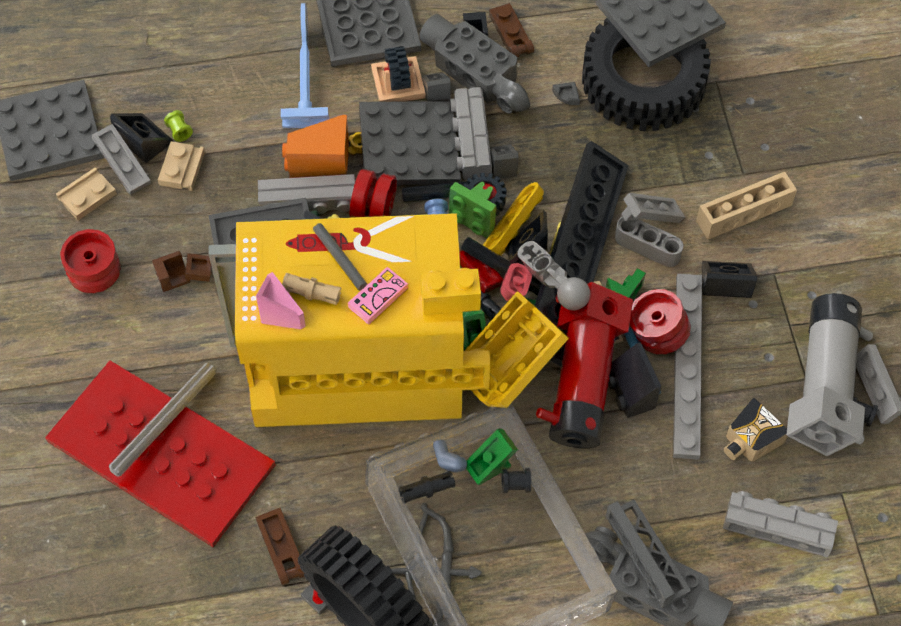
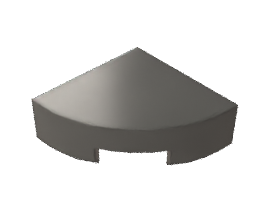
(566, 93)

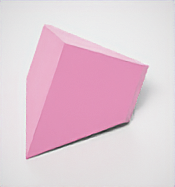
(277, 306)

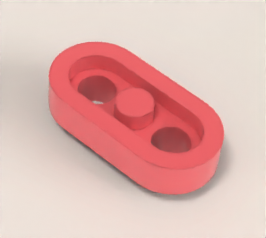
(516, 279)

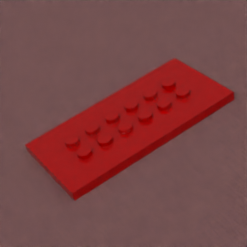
(186, 474)

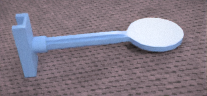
(304, 114)

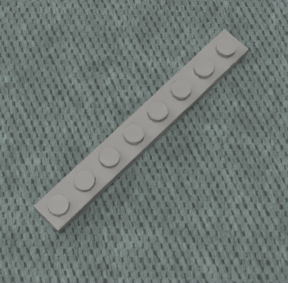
(688, 373)

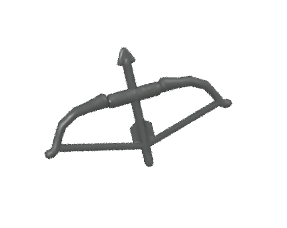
(448, 549)

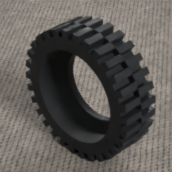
(636, 103)
(358, 583)

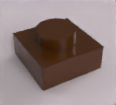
(198, 267)

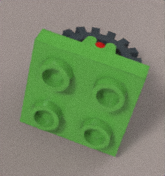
(478, 202)

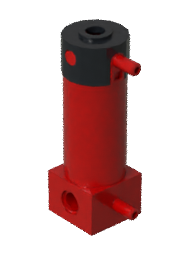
(586, 367)

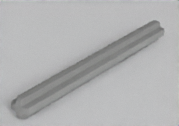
(162, 419)

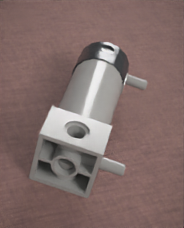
(827, 414)

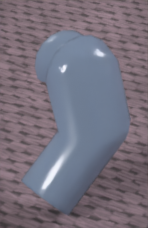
(448, 460)

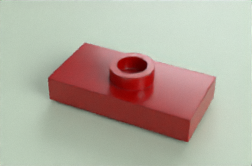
(488, 277)

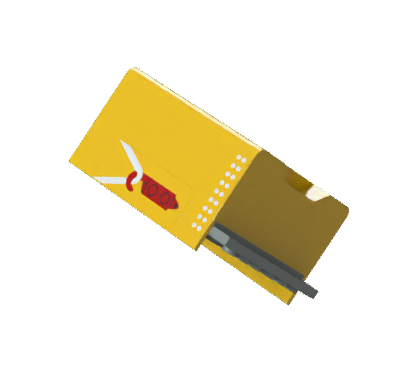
(338, 364)

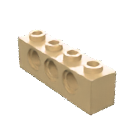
(746, 205)

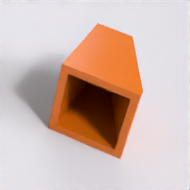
(318, 149)

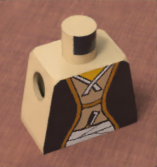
(754, 433)

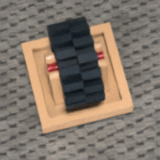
(398, 77)

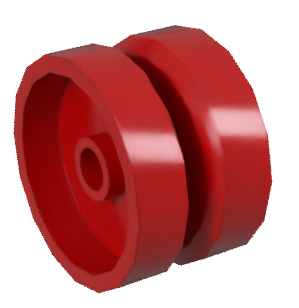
(373, 196)
(90, 261)
(660, 321)

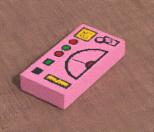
(378, 295)

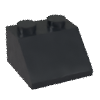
(634, 382)

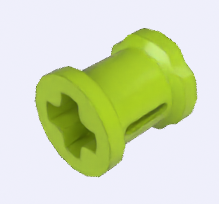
(176, 123)

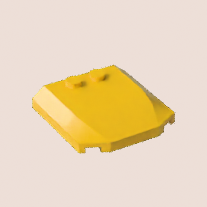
(519, 347)

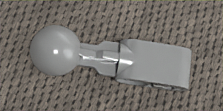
(571, 292)

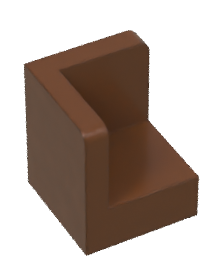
(170, 271)

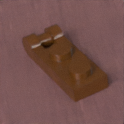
(511, 30)
(280, 544)

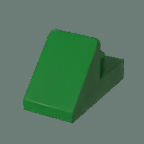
(630, 286)
(491, 457)

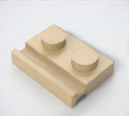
(181, 166)
(86, 194)

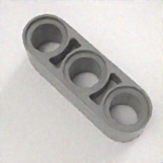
(653, 250)

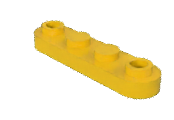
(514, 218)

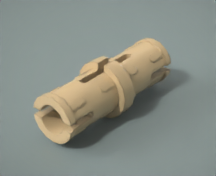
(312, 288)

